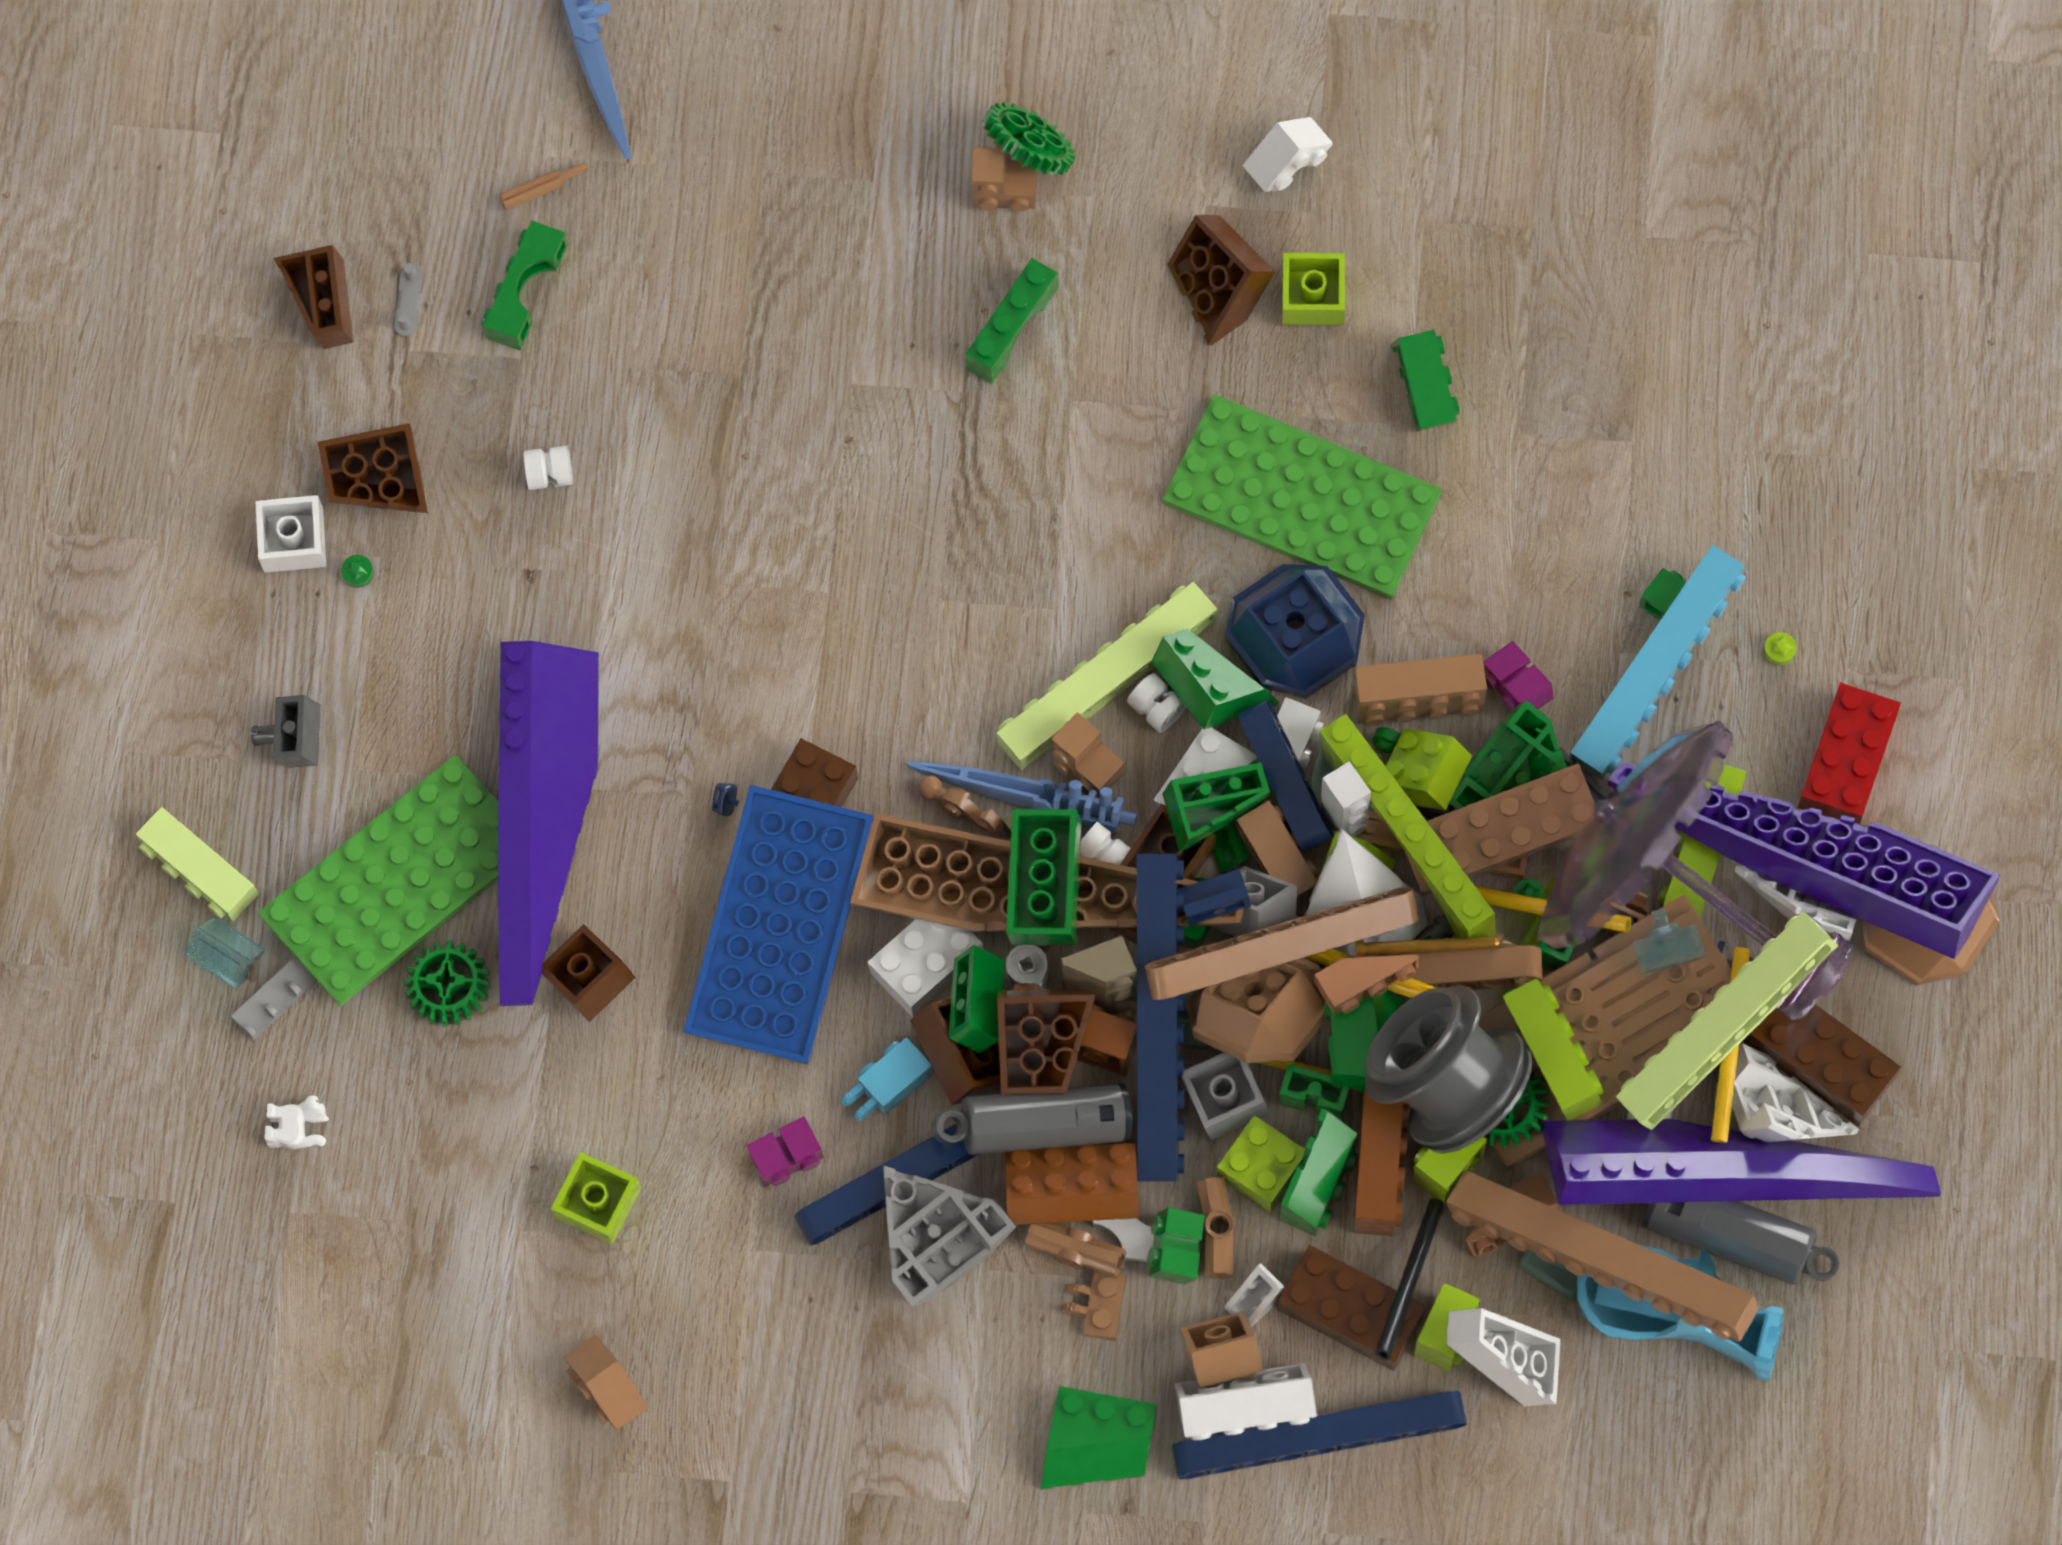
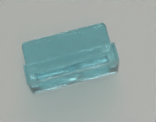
(223, 951)

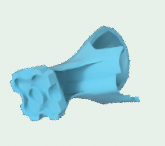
(1638, 1320)

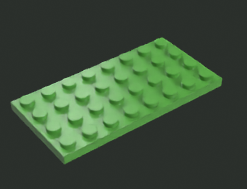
(1302, 496)
(391, 882)

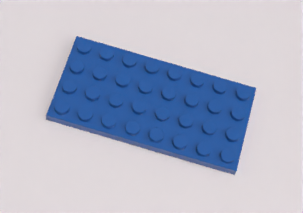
(778, 924)

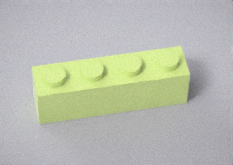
(196, 864)

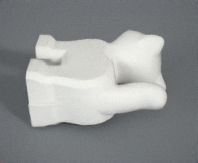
(292, 1124)

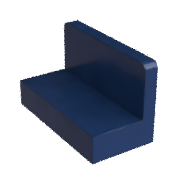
(1215, 897)

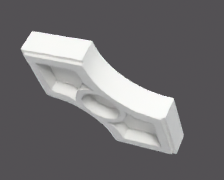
(1131, 1235)

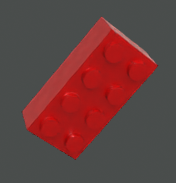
(1849, 753)

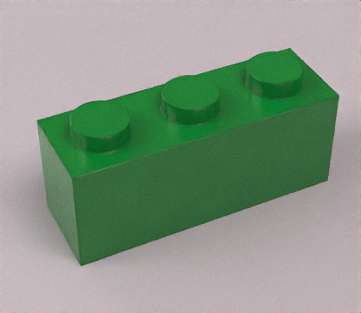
(975, 989)

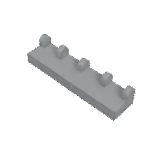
(273, 998)

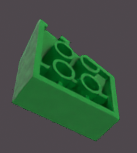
(1206, 680)
(1354, 1034)
(1320, 1175)
(1097, 1438)

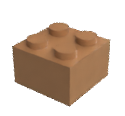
(1221, 1350)

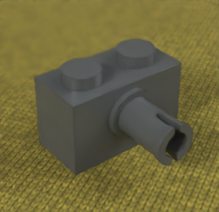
(293, 733)

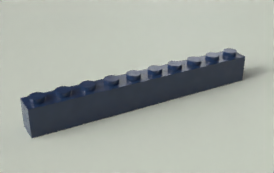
(1158, 1021)

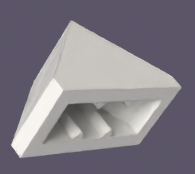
(1256, 1295)

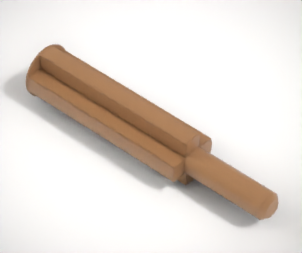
(538, 186)

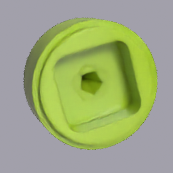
(1780, 648)

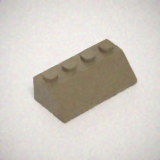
(1104, 971)

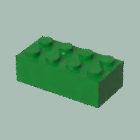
(1043, 877)

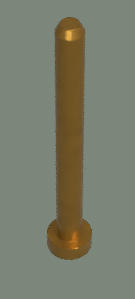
(1424, 946)

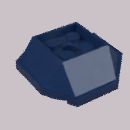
(1299, 658)

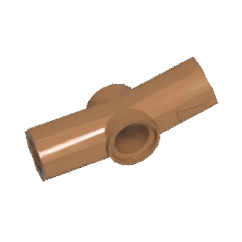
(1216, 1208)
(1076, 1248)

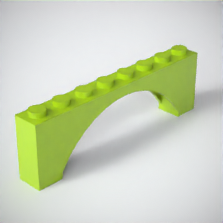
(1454, 891)

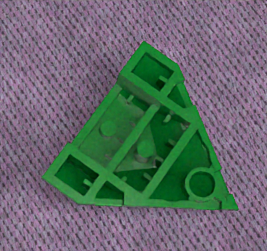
(1514, 754)

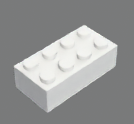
(1236, 1404)

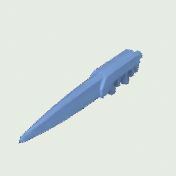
(584, 29)
(1034, 793)

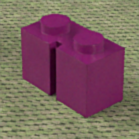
(1514, 681)
(785, 1154)

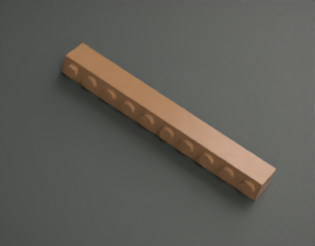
(1602, 1256)

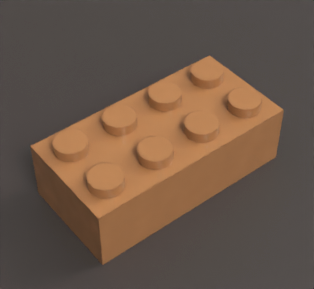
(1420, 689)

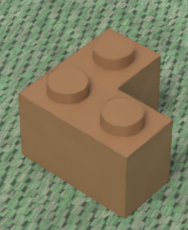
(1001, 182)
(1081, 754)
(603, 1379)

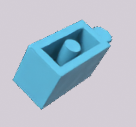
(889, 1079)

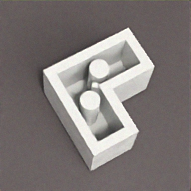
(1286, 150)

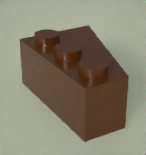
(321, 293)

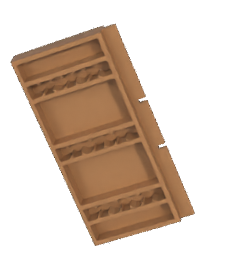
(1618, 1013)

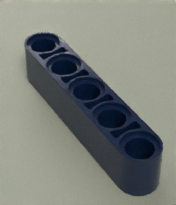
(1285, 775)

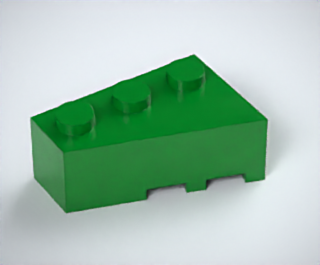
(1426, 380)
(1212, 800)

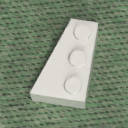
(1207, 754)

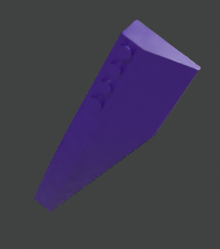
(543, 793)
(1847, 865)
(1681, 1164)

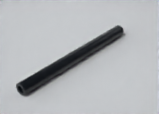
(1409, 1279)

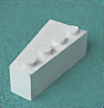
(1508, 1353)

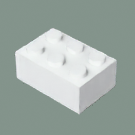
(920, 962)

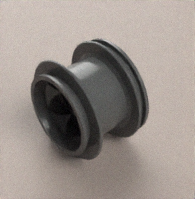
(1447, 1068)

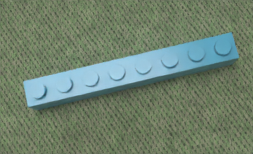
(1658, 662)

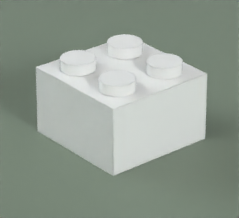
(290, 533)

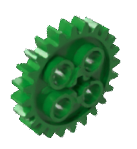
(1029, 139)

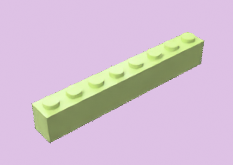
(1103, 677)
(1726, 1020)

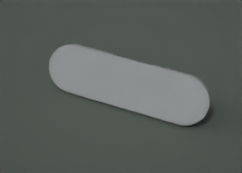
(408, 300)

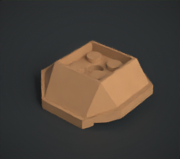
(1920, 963)
(1260, 1013)

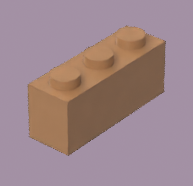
(1274, 848)

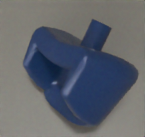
(725, 798)

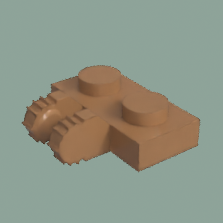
(1103, 1305)

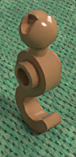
(959, 803)

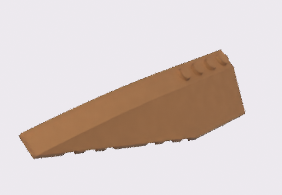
(965, 880)

